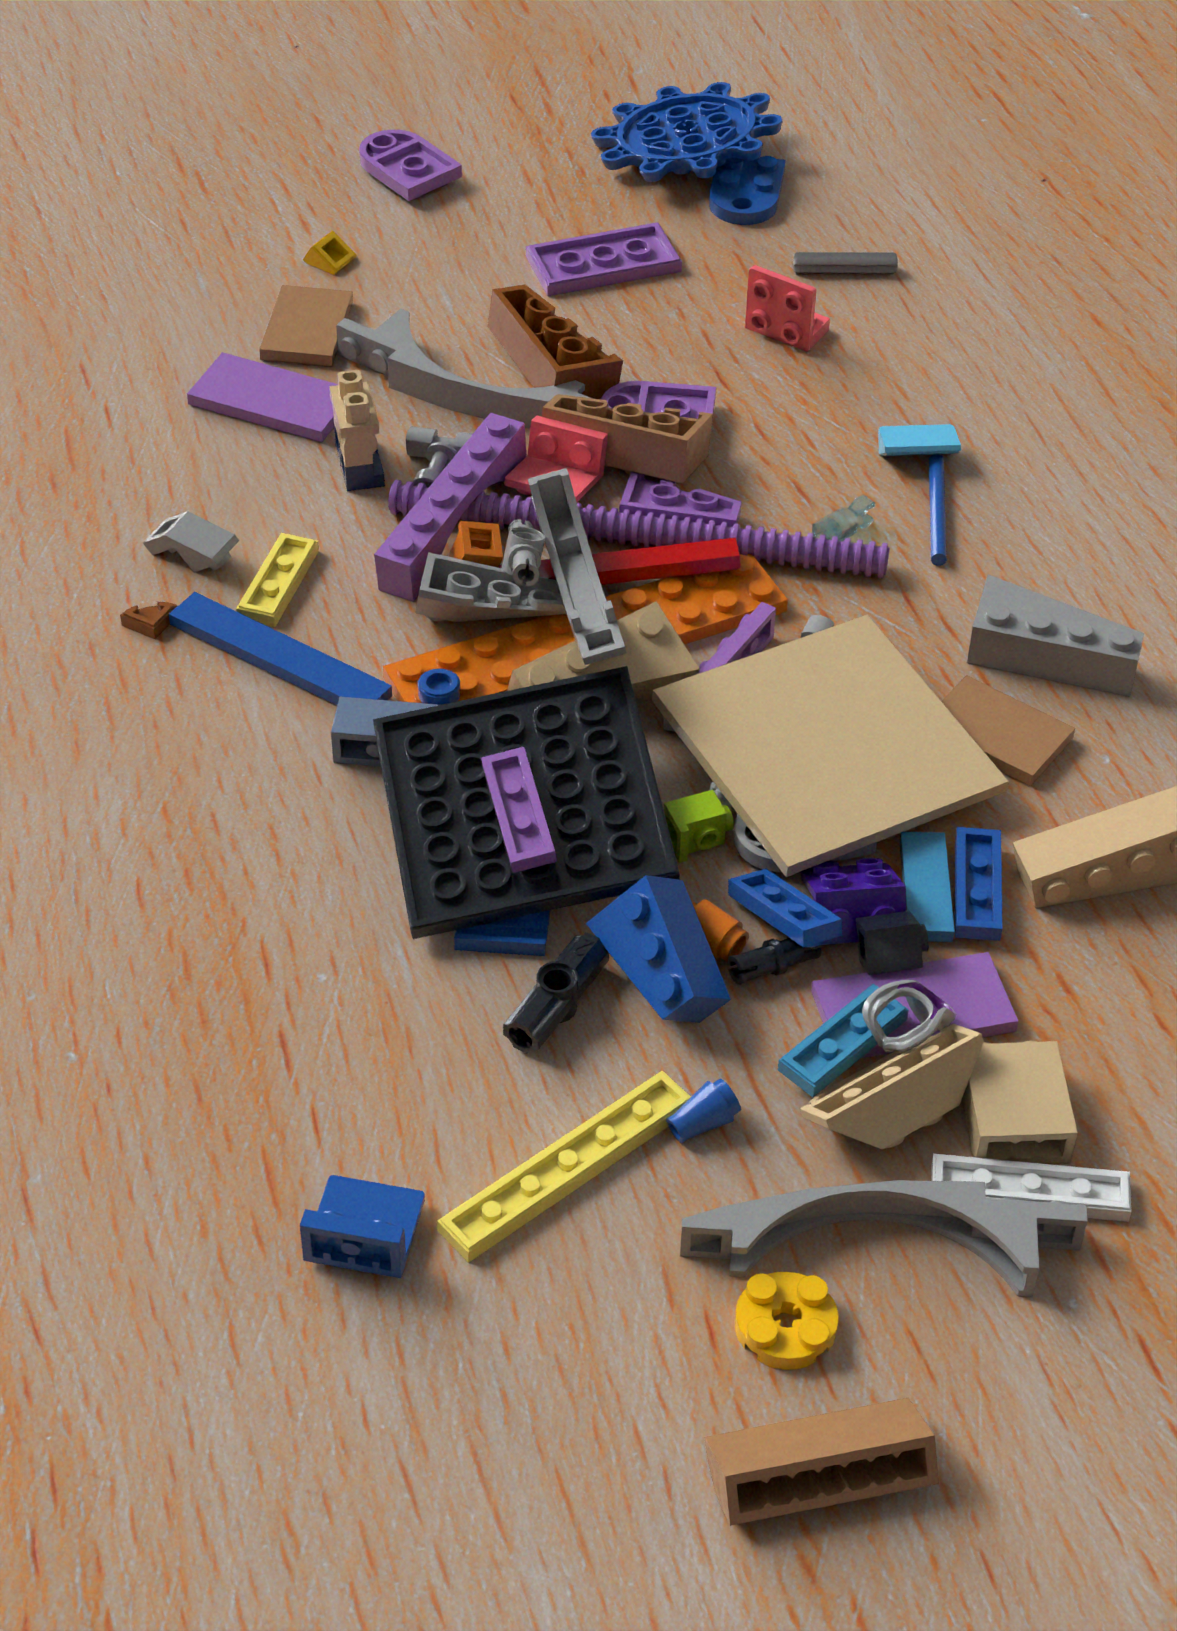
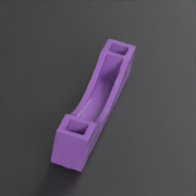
(482, 461)

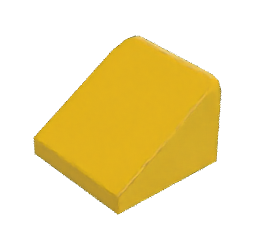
(330, 254)

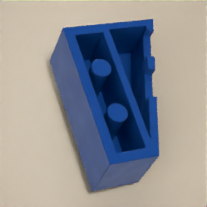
(663, 949)

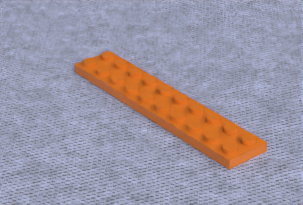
(692, 603)

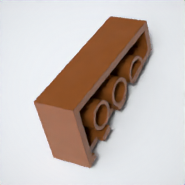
(548, 345)

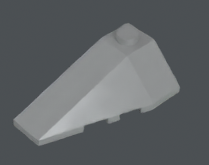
(475, 592)

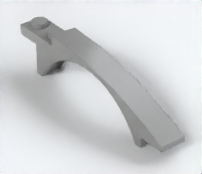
(409, 371)
(574, 568)
(997, 1230)

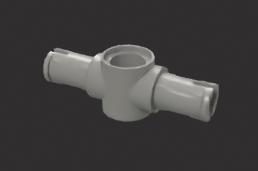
(523, 553)

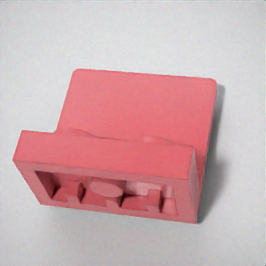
(783, 309)
(561, 446)

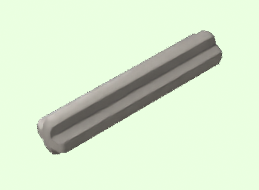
(845, 262)

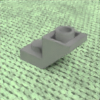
(195, 539)

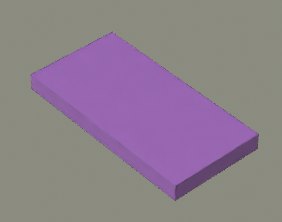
(603, 259)
(266, 396)
(964, 982)

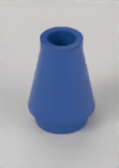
(705, 1110)

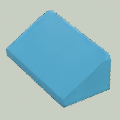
(918, 440)

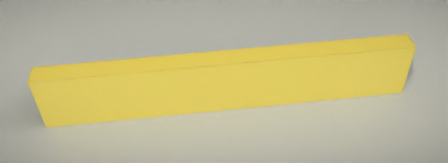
(561, 1167)

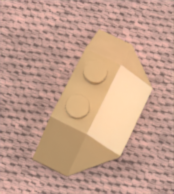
(900, 1090)

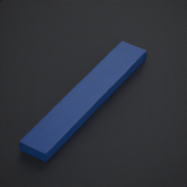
(275, 651)

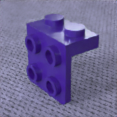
(855, 892)

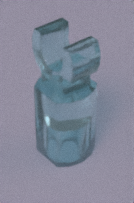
(845, 520)

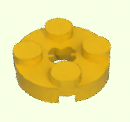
(792, 1294)

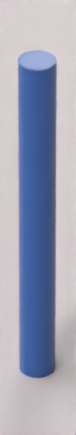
(937, 510)

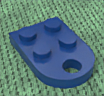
(747, 190)

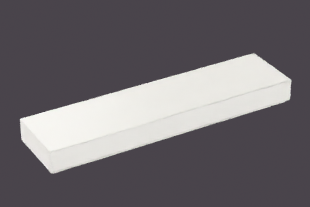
(1101, 1190)

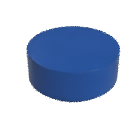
(439, 687)

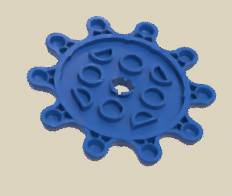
(657, 136)

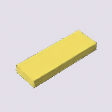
(278, 579)

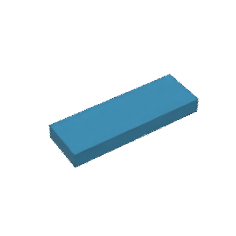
(928, 882)
(837, 1044)

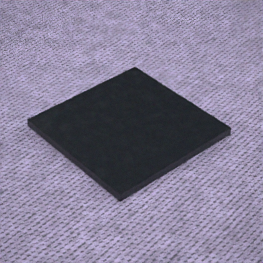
(591, 784)

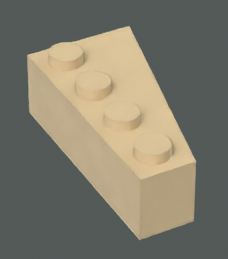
(652, 657)
(1103, 852)

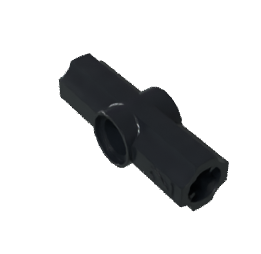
(556, 993)

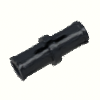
(771, 958)

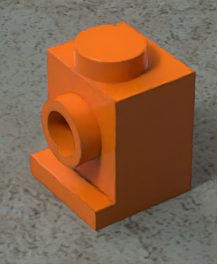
(478, 543)

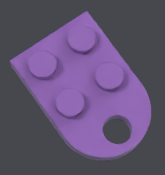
(407, 163)
(658, 396)

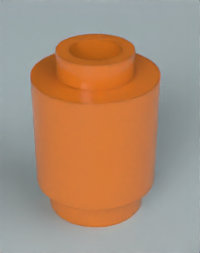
(721, 929)

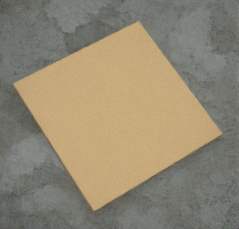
(828, 744)

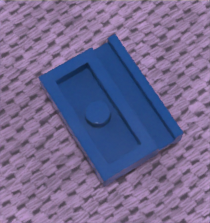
(512, 936)

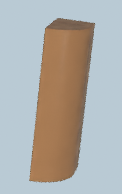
(821, 1460)

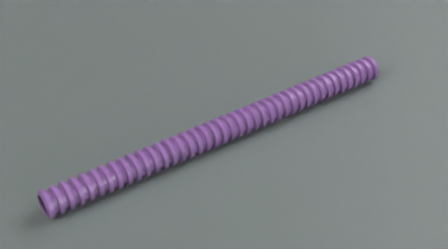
(663, 531)

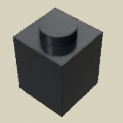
(891, 942)

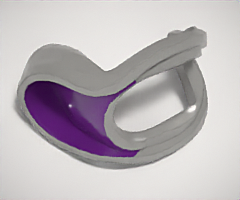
(927, 1007)

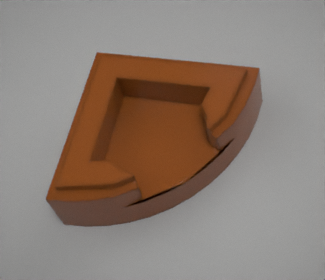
(148, 620)

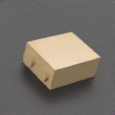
(1020, 1104)

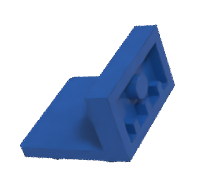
(362, 1226)

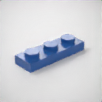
(978, 884)
(785, 908)

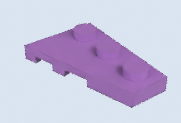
(669, 500)

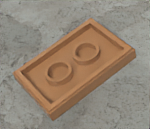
(305, 325)
(1007, 730)

